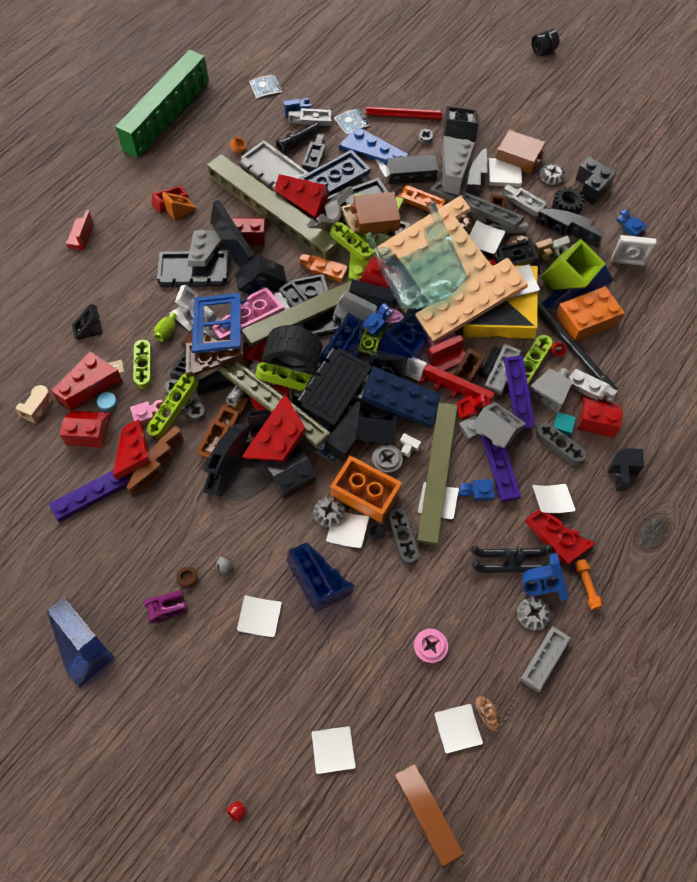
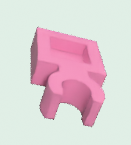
(144, 411)

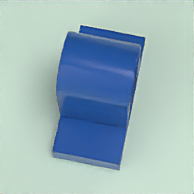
(543, 583)

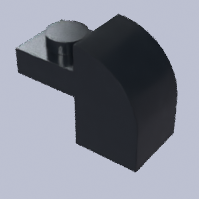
(624, 463)

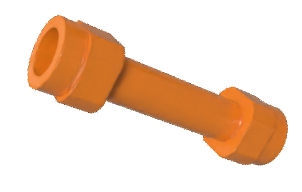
(594, 601)

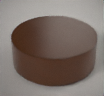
(187, 577)

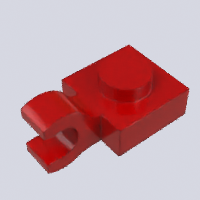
(469, 406)

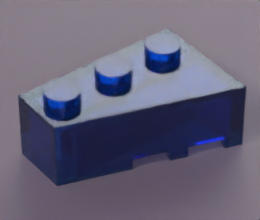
(346, 336)
(317, 578)

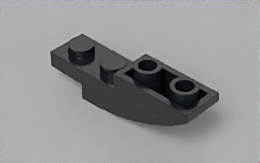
(568, 222)
(227, 451)

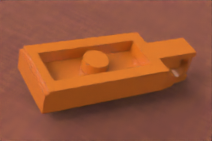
(318, 265)

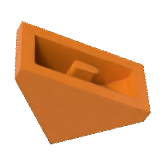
(177, 205)

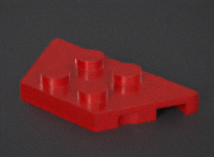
(277, 435)

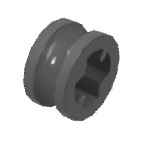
(427, 133)

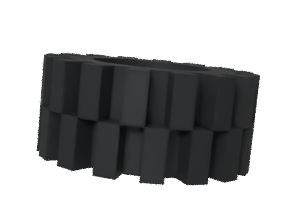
(568, 195)

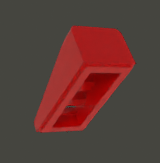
(157, 198)

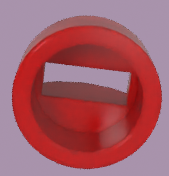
(558, 352)
(236, 811)

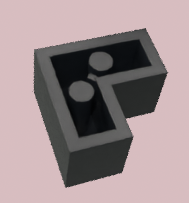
(596, 179)
(260, 273)

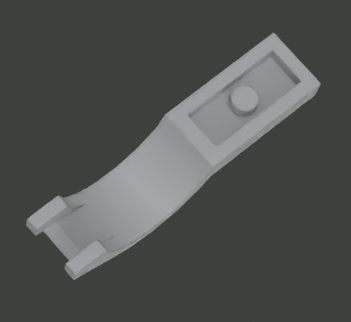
(333, 210)

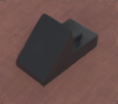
(87, 324)

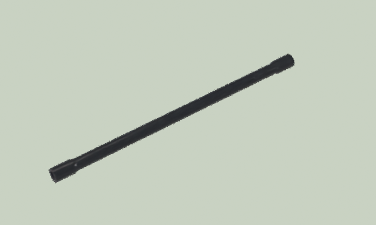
(566, 338)

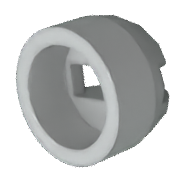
(223, 565)

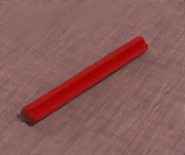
(405, 113)

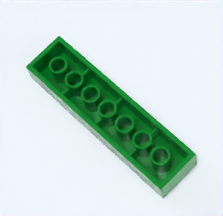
(162, 103)

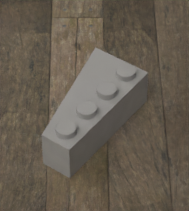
(455, 162)

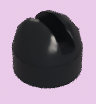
(380, 529)

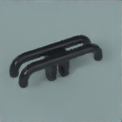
(510, 559)

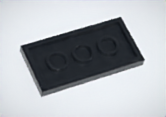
(230, 235)
(312, 287)

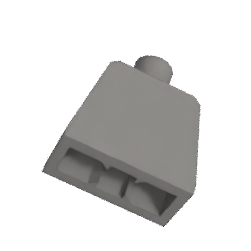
(551, 389)

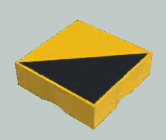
(509, 319)

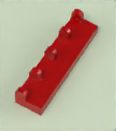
(453, 383)

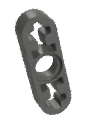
(187, 409)
(575, 448)
(395, 531)

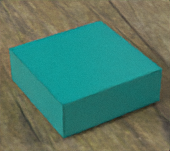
(564, 423)

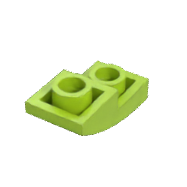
(369, 342)

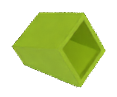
(573, 268)

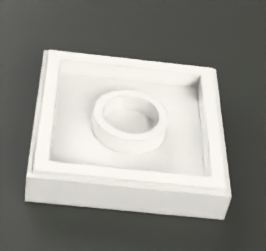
(503, 173)
(633, 250)

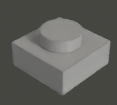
(467, 428)

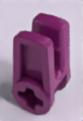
(162, 611)

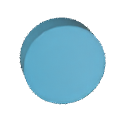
(107, 401)

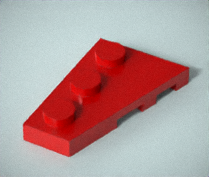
(132, 450)
(563, 540)

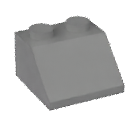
(498, 425)

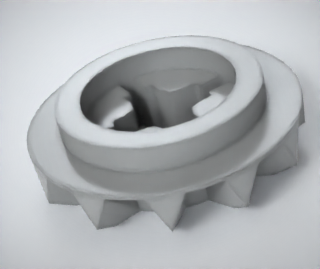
(557, 178)
(387, 451)
(331, 519)
(532, 622)

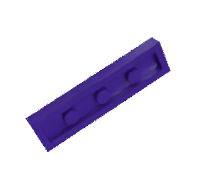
(519, 390)
(501, 471)
(87, 495)

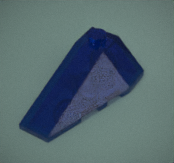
(560, 296)
(405, 336)
(78, 644)

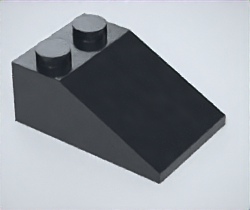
(461, 123)
(292, 474)

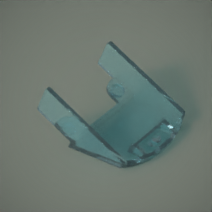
(426, 273)

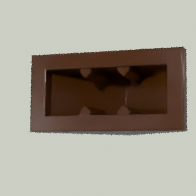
(470, 365)

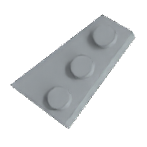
(203, 247)

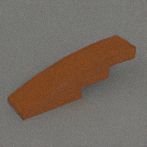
(226, 418)
(159, 455)
(429, 816)

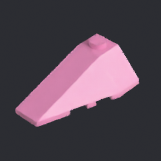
(257, 308)

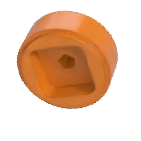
(238, 145)

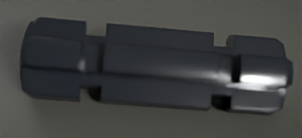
(490, 361)

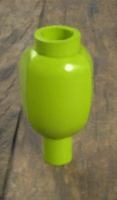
(165, 327)

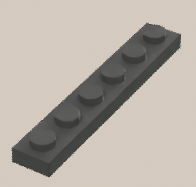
(482, 207)

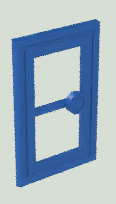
(233, 323)

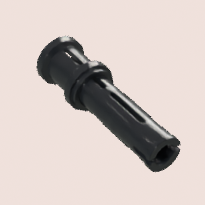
(292, 139)

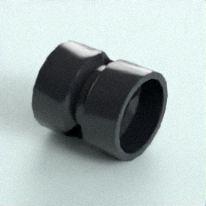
(545, 41)

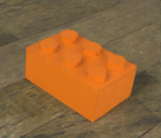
(590, 314)
(365, 489)

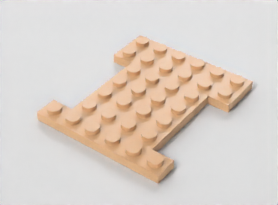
(483, 286)

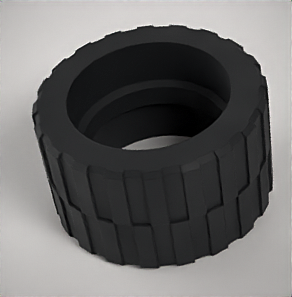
(293, 349)

